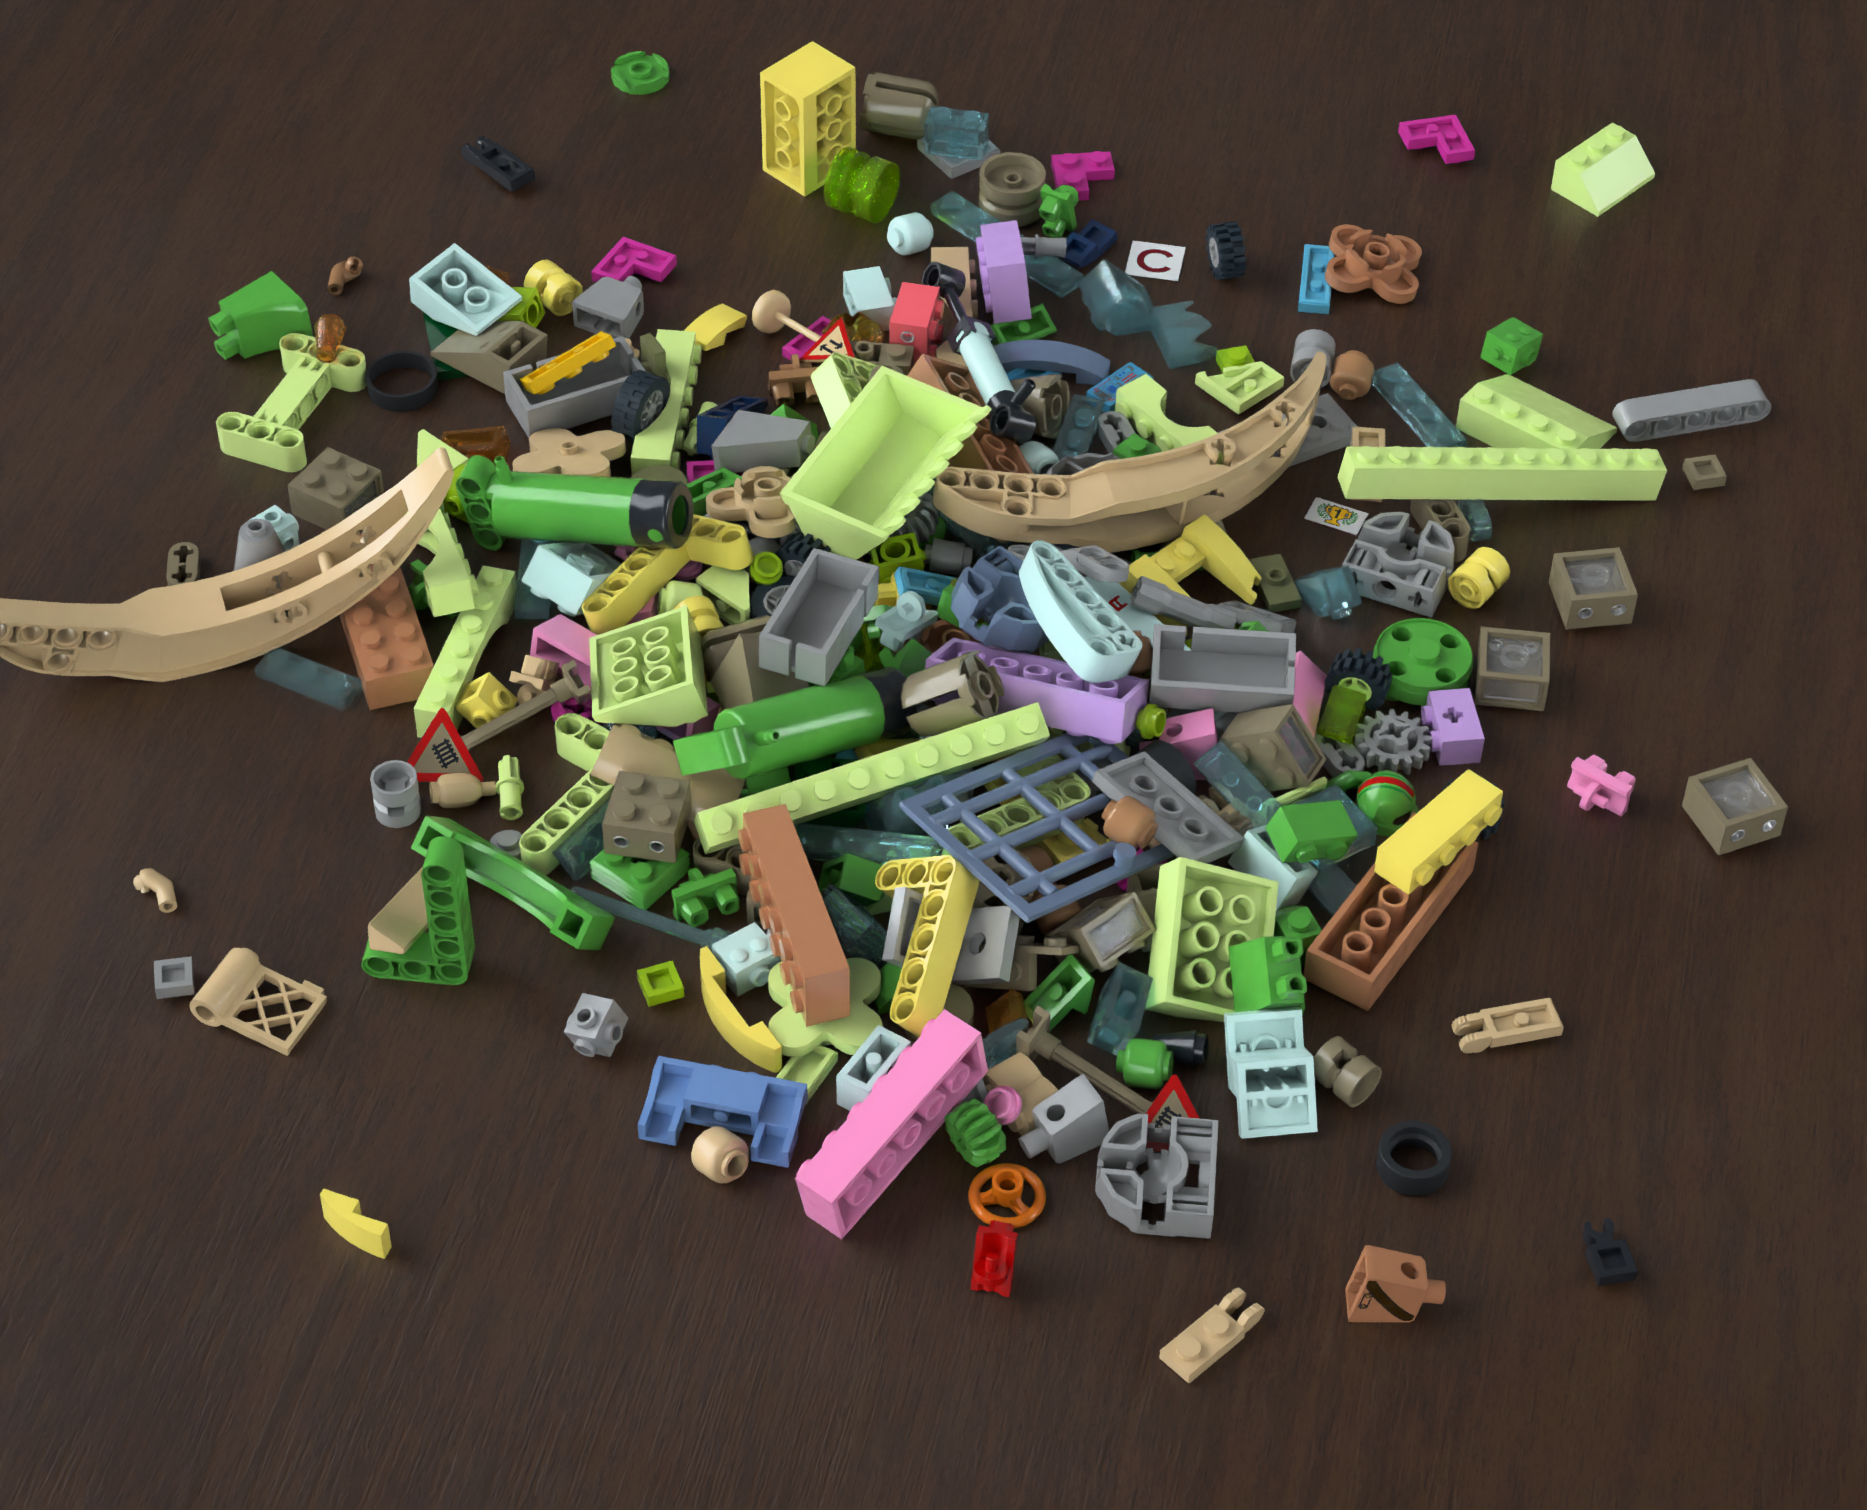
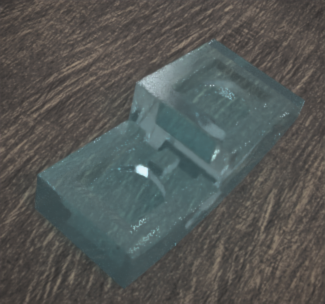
(1002, 1042)

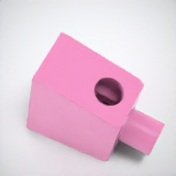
(1191, 734)

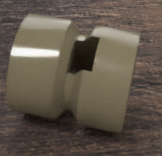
(1348, 1074)

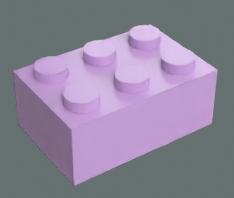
(1003, 272)

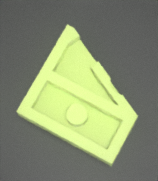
(1241, 385)

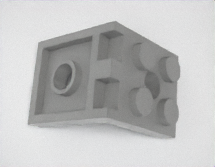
(995, 924)

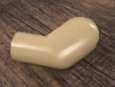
(161, 885)

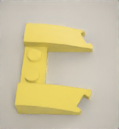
(1200, 545)

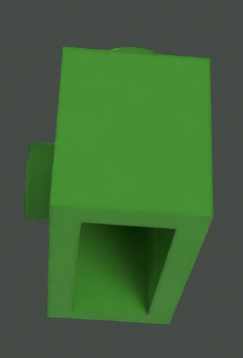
(1311, 831)

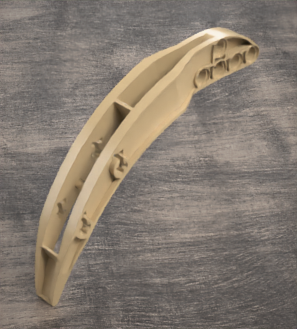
(1140, 497)
(234, 615)

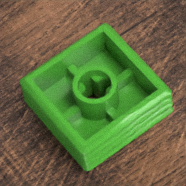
(638, 879)

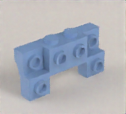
(724, 1098)

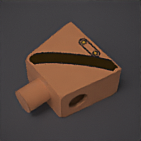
(1390, 1287)

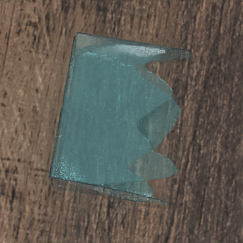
(1178, 334)

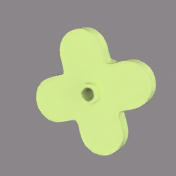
(844, 1033)

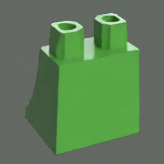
(259, 318)
(1267, 974)

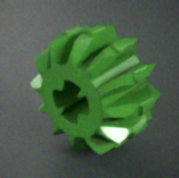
(975, 1132)

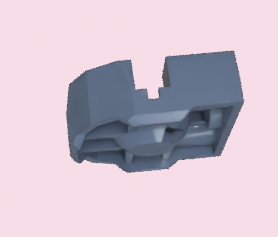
(997, 597)

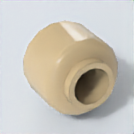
(720, 1155)

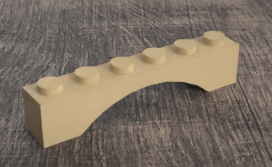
(959, 259)

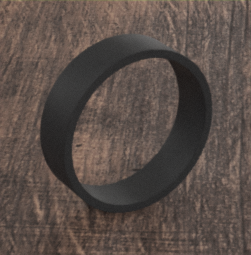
(405, 402)

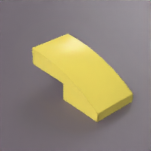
(714, 324)
(346, 1219)

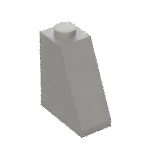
(762, 440)

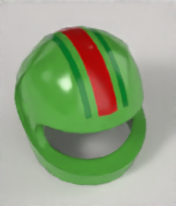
(1385, 798)

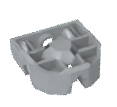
(1418, 572)
(1187, 1209)

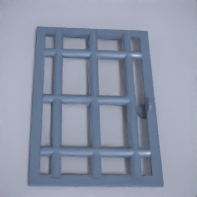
(1126, 862)

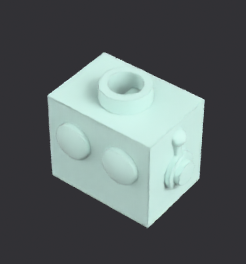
(745, 958)

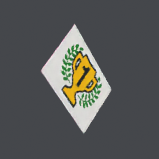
(1336, 516)

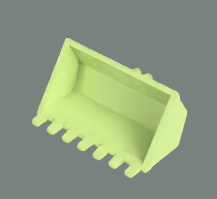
(878, 462)

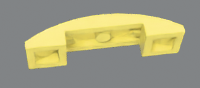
(752, 1042)

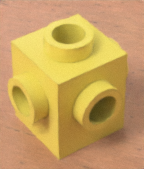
(485, 700)

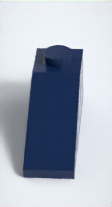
(714, 420)

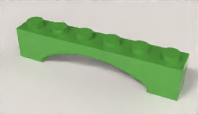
(556, 906)

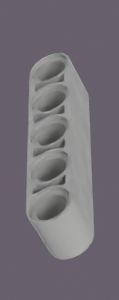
(1691, 410)

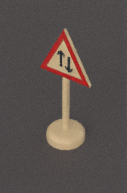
(773, 312)

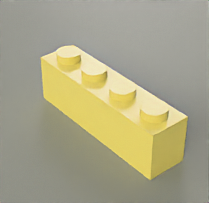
(1439, 832)

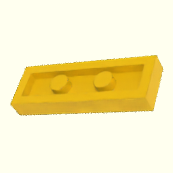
(568, 364)

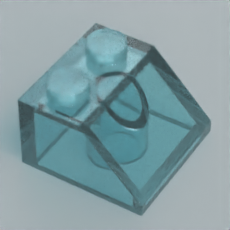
(1116, 300)

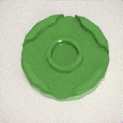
(640, 73)

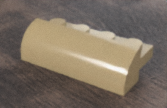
(636, 752)

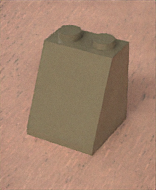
(743, 681)

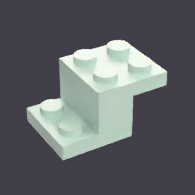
(1270, 1072)

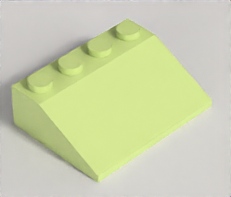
(1517, 415)
(649, 672)
(1196, 919)

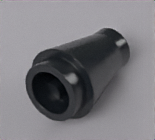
(1187, 1046)

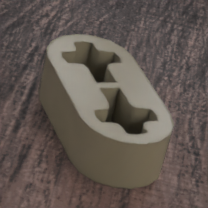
(176, 569)

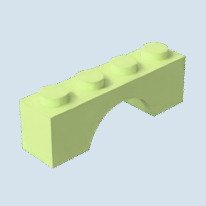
(1144, 407)

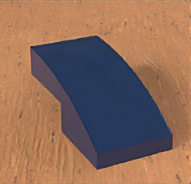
(1088, 244)

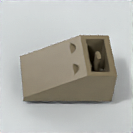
(494, 351)

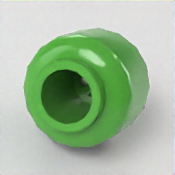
(1145, 1063)

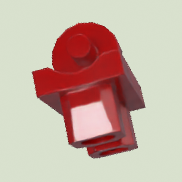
(994, 1258)

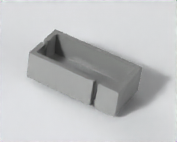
(575, 399)
(818, 617)
(1223, 669)

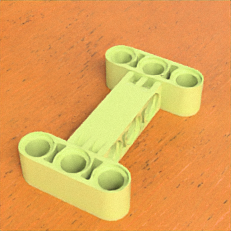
(273, 432)

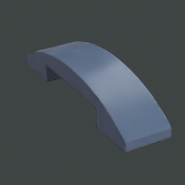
(1055, 357)

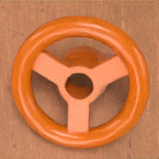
(1006, 1191)

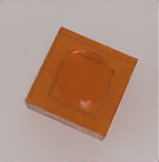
(1005, 1010)

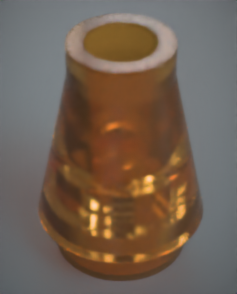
(328, 336)

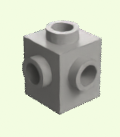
(595, 1025)

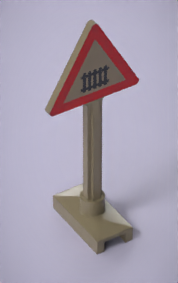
(447, 752)
(1170, 1101)

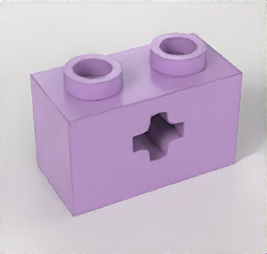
(1453, 726)

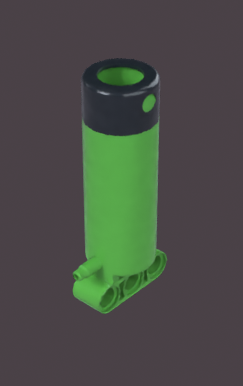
(572, 507)
(800, 726)

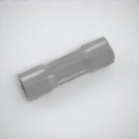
(1159, 599)

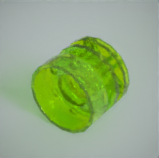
(861, 184)

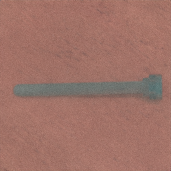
(653, 920)

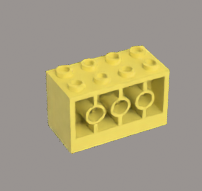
(806, 116)

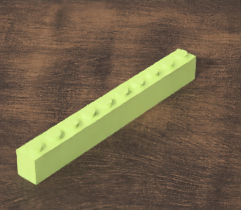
(1501, 473)
(880, 774)

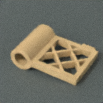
(230, 992)

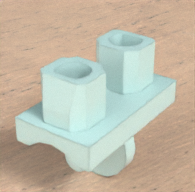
(905, 620)

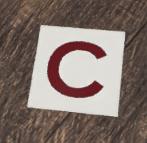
(1155, 260)

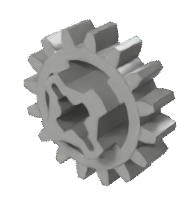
(1393, 742)

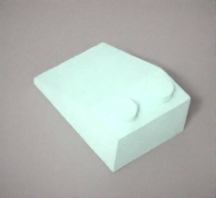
(461, 292)
(568, 573)

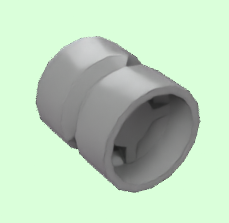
(1305, 349)
(395, 794)

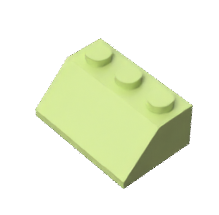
(1602, 170)

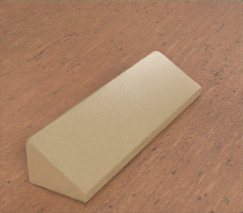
(400, 920)

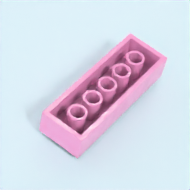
(891, 1123)

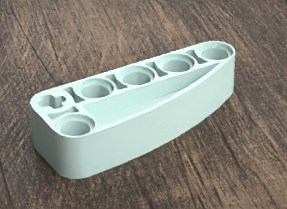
(1077, 617)

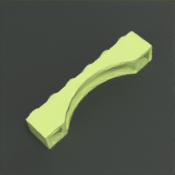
(664, 437)
(448, 576)
(465, 646)

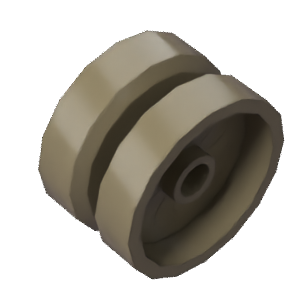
(1012, 187)

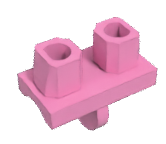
(1598, 787)

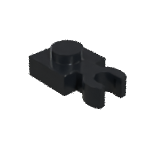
(1608, 1258)

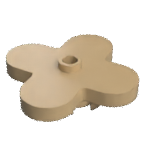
(565, 453)
(756, 501)

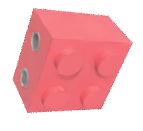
(917, 319)

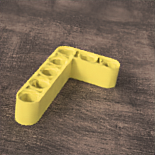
(651, 568)
(936, 936)

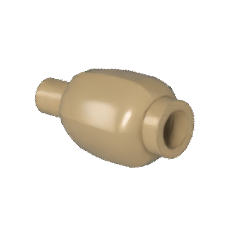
(459, 790)

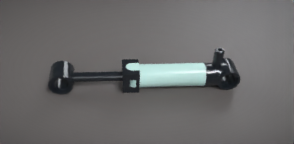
(973, 341)

